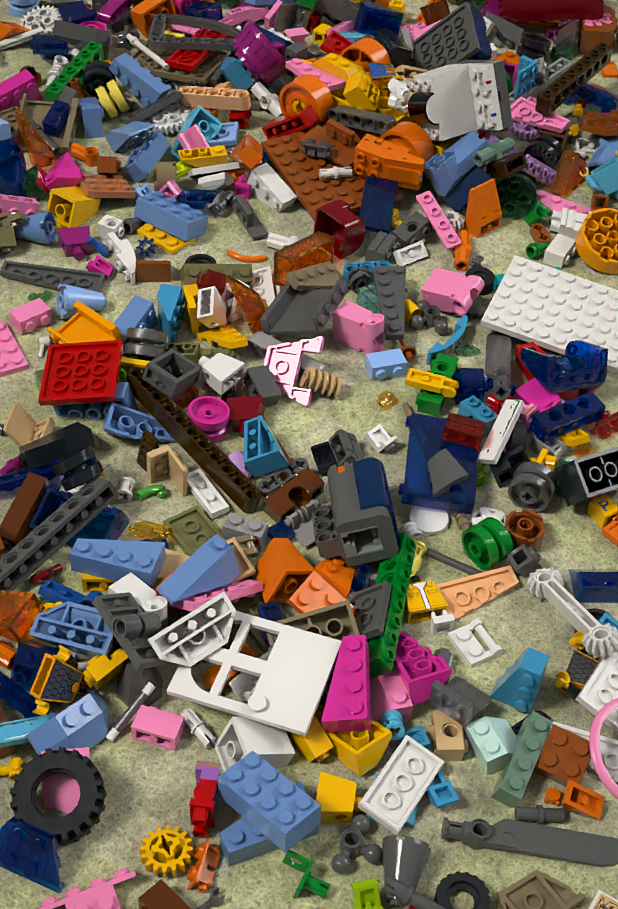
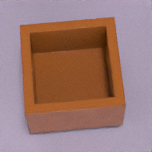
(563, 757)

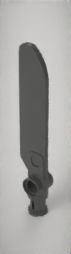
(499, 363)
(535, 840)

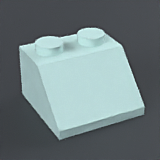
(491, 742)

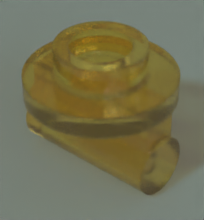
(386, 400)

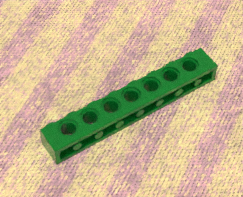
(397, 573)

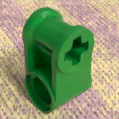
(538, 213)

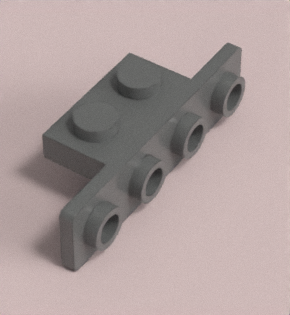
(248, 218)

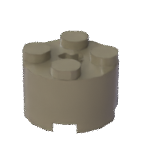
(164, 173)

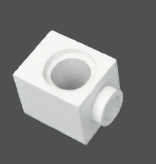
(110, 224)

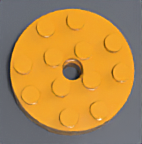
(598, 240)

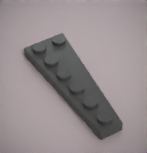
(390, 293)

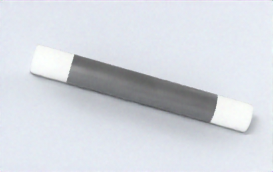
(130, 712)

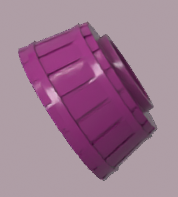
(259, 54)

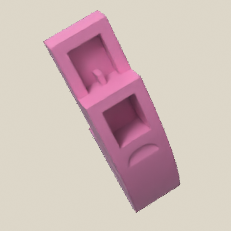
(243, 14)

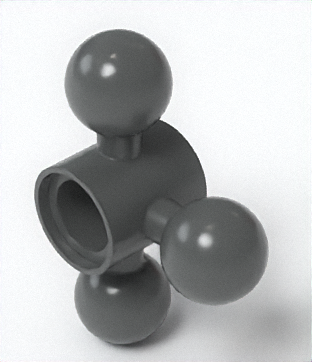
(430, 318)
(372, 853)

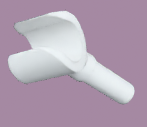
(44, 342)

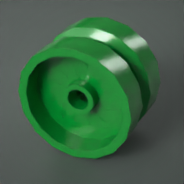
(487, 543)

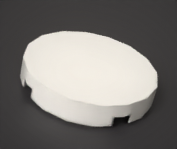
(429, 520)

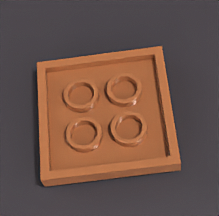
(106, 186)

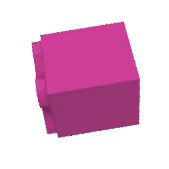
(534, 393)

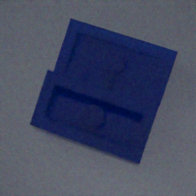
(196, 198)

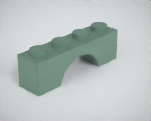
(518, 771)

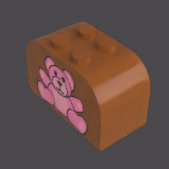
(593, 31)

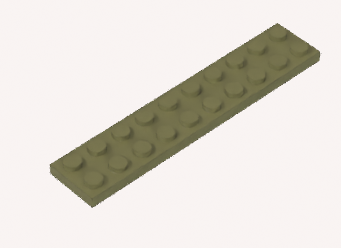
(194, 529)

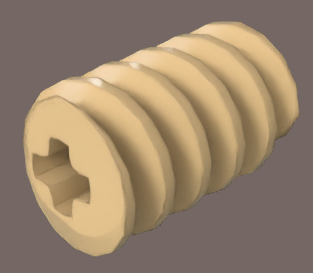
(321, 380)

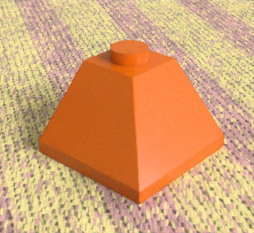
(10, 29)

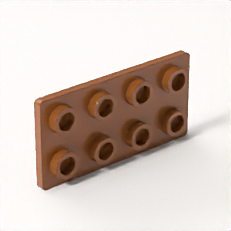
(338, 135)

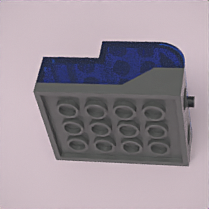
(453, 39)

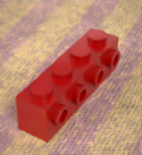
(290, 123)

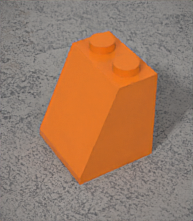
(281, 570)

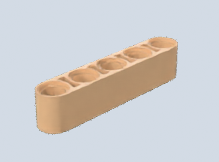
(215, 98)

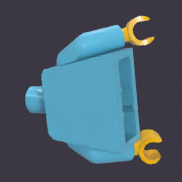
(604, 177)

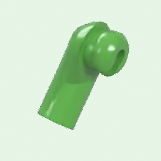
(150, 490)

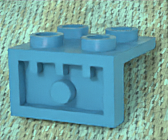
(525, 76)

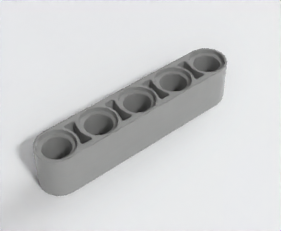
(260, 341)

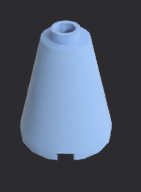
(70, 294)

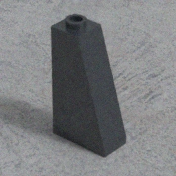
(55, 445)

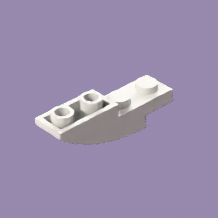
(124, 256)

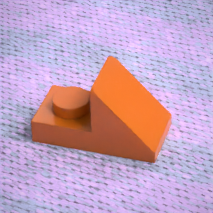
(583, 800)

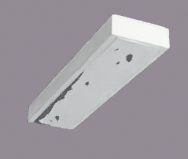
(501, 431)

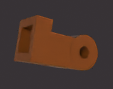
(599, 201)

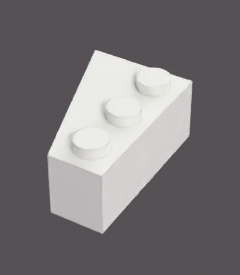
(271, 188)

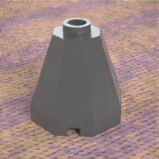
(133, 681)

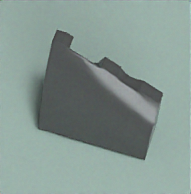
(444, 472)

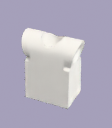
(144, 595)

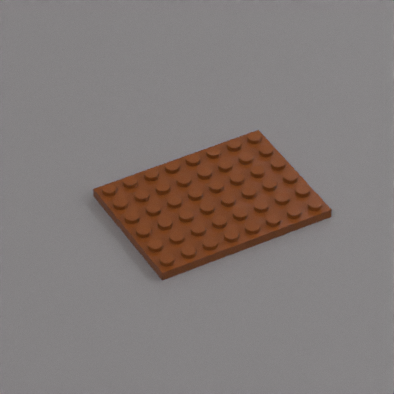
(303, 178)

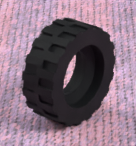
(463, 882)

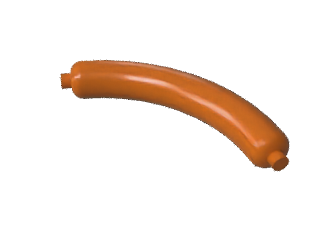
(249, 259)

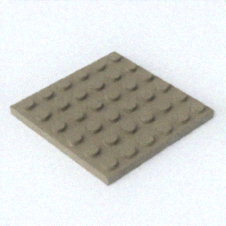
(201, 74)

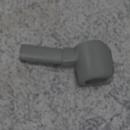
(213, 901)

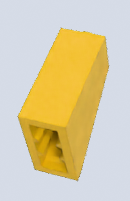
(314, 744)

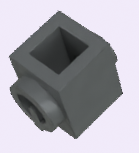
(525, 560)

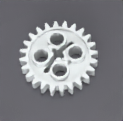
(47, 17)
(169, 119)

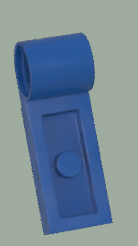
(59, 593)

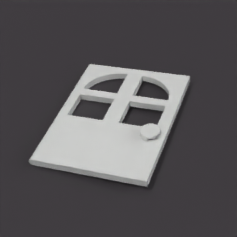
(288, 681)

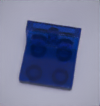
(76, 12)

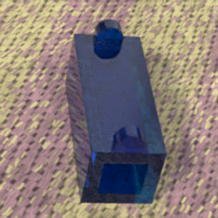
(47, 42)

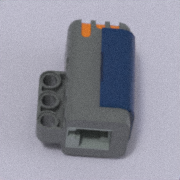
(360, 516)

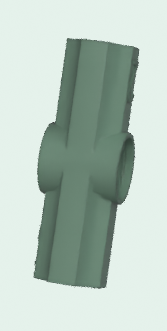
(494, 151)

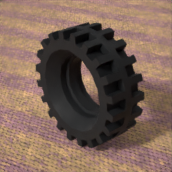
(91, 793)

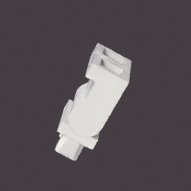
(567, 222)

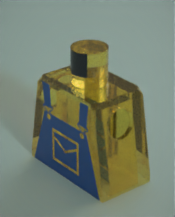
(382, 73)

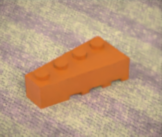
(247, 153)

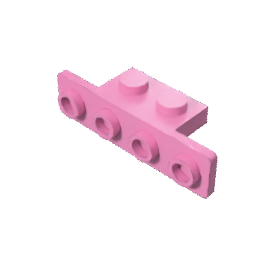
(438, 220)
(97, 896)

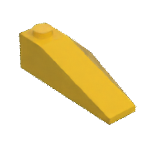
(358, 749)

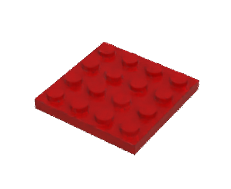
(81, 373)

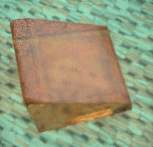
(584, 450)

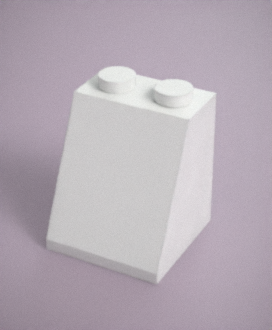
(247, 735)

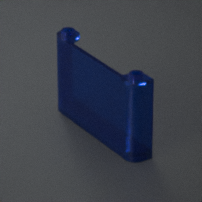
(423, 444)

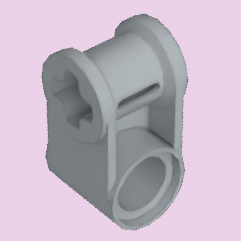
(552, 446)

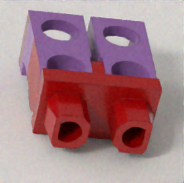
(206, 798)

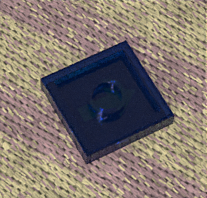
(51, 53)

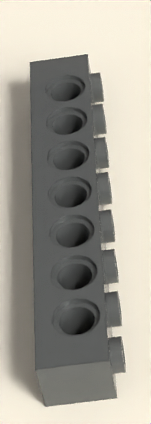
(55, 532)

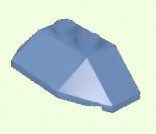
(75, 628)
(75, 727)

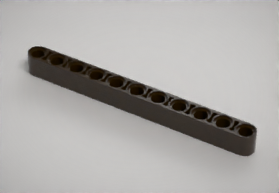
(195, 442)

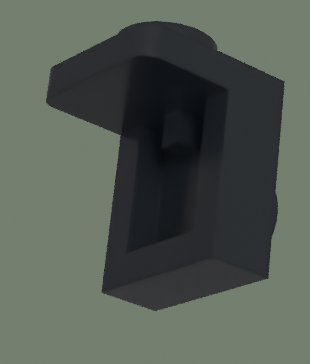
(323, 457)

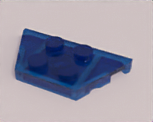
(30, 853)

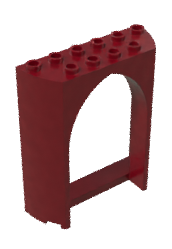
(550, 10)

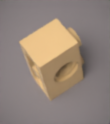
(448, 747)

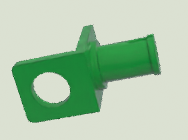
(308, 881)

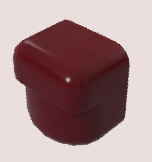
(343, 225)

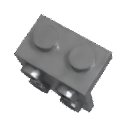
(458, 700)

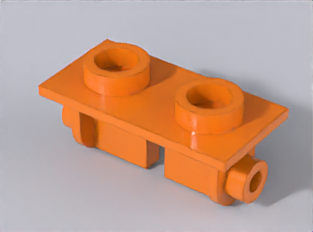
(199, 875)

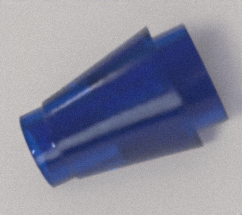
(361, 578)

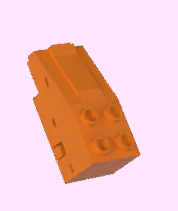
(388, 161)

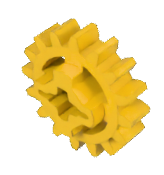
(156, 857)

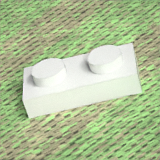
(410, 253)

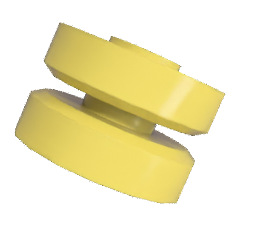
(112, 99)

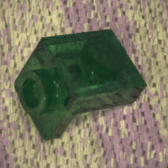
(565, 53)

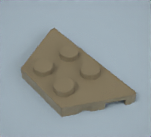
(539, 892)

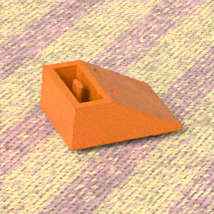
(483, 209)

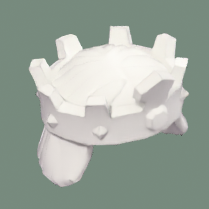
(399, 95)

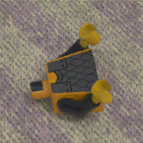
(578, 670)
(57, 681)

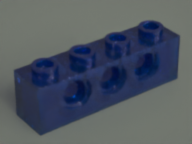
(567, 417)

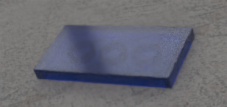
(378, 204)

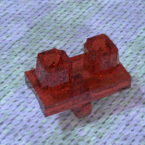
(601, 426)

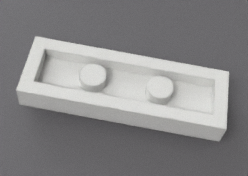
(206, 494)

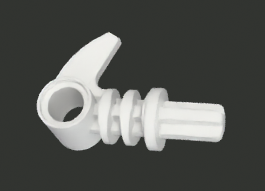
(59, 64)

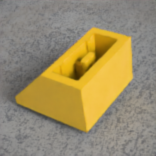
(361, 92)

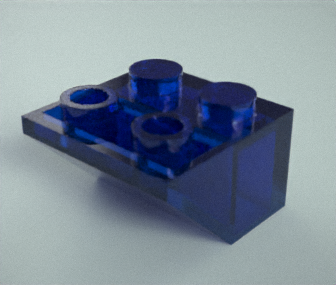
(28, 661)

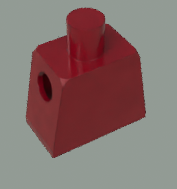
(244, 409)

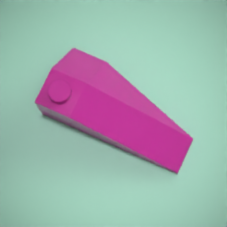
(419, 668)

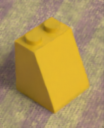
(71, 206)

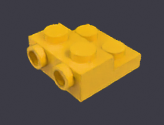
(190, 304)
(102, 670)

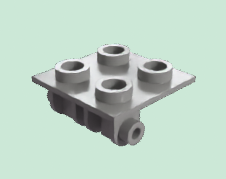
(302, 523)

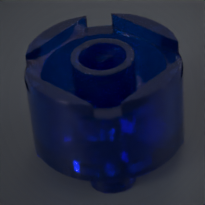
(471, 383)

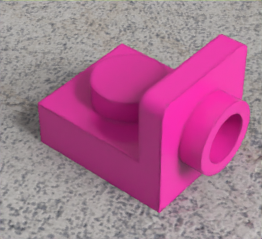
(100, 265)

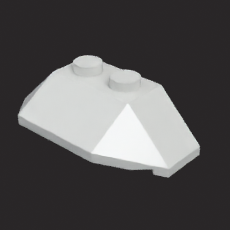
(196, 633)

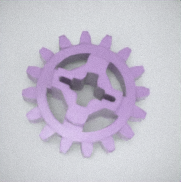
(523, 130)

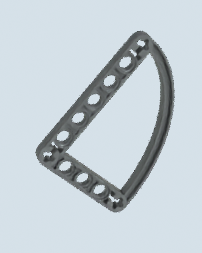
(158, 41)

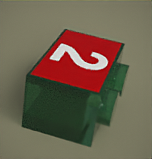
(35, 183)

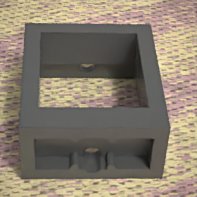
(171, 385)

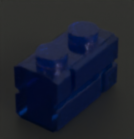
(56, 118)

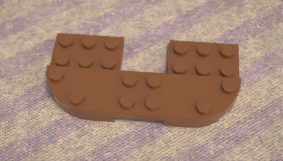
(600, 123)

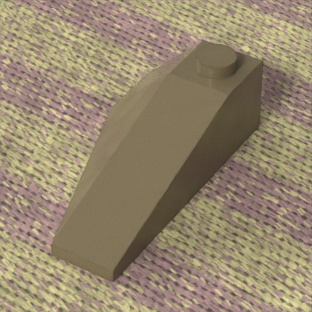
(330, 621)

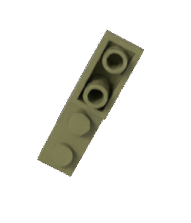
(194, 352)

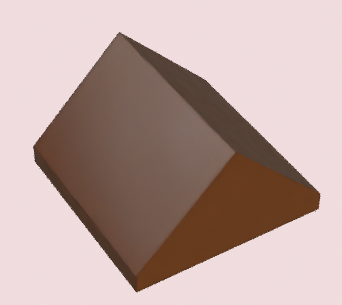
(153, 271)

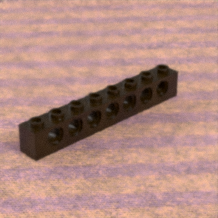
(573, 79)

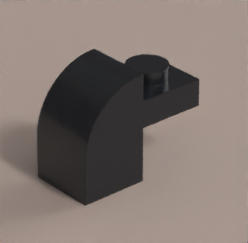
(507, 463)

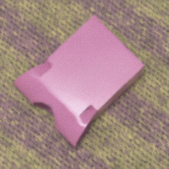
(452, 290)
(358, 328)

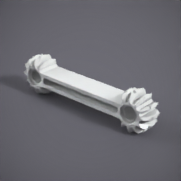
(597, 638)

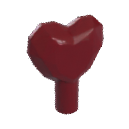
(45, 574)

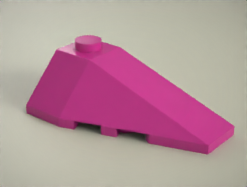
(63, 173)

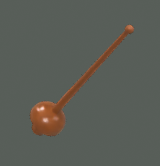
(408, 351)

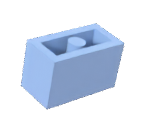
(385, 364)

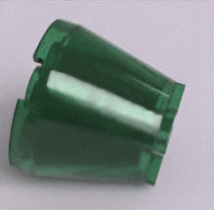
(516, 195)

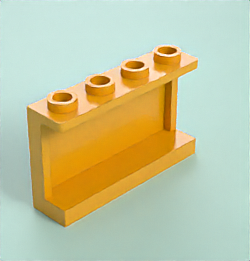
(85, 327)

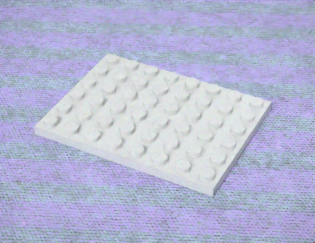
(554, 309)

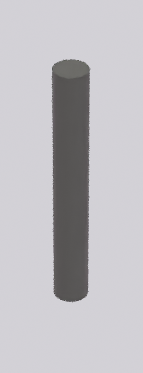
(452, 562)

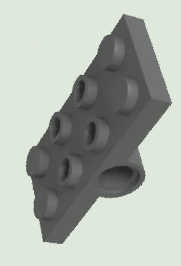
(131, 627)

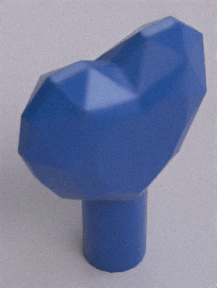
(99, 246)

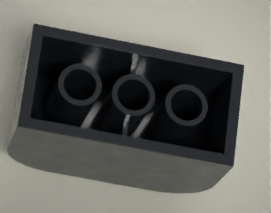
(589, 476)

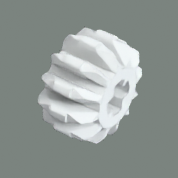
(455, 220)

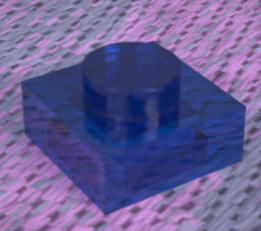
(280, 530)

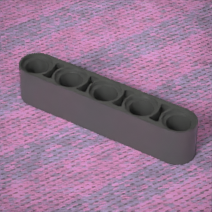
(361, 119)

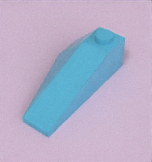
(205, 121)

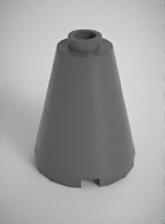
(404, 862)

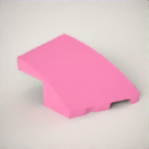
(62, 790)

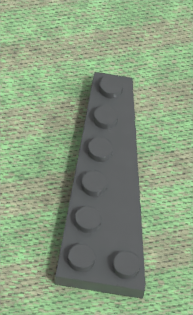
(52, 276)

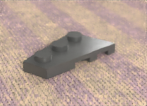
(372, 608)

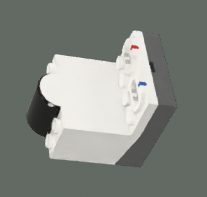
(461, 99)

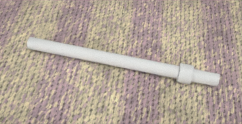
(136, 43)

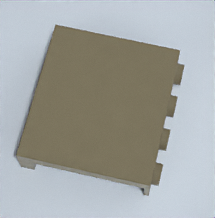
(37, 111)

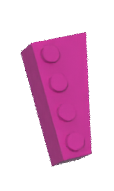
(13, 89)
(349, 692)

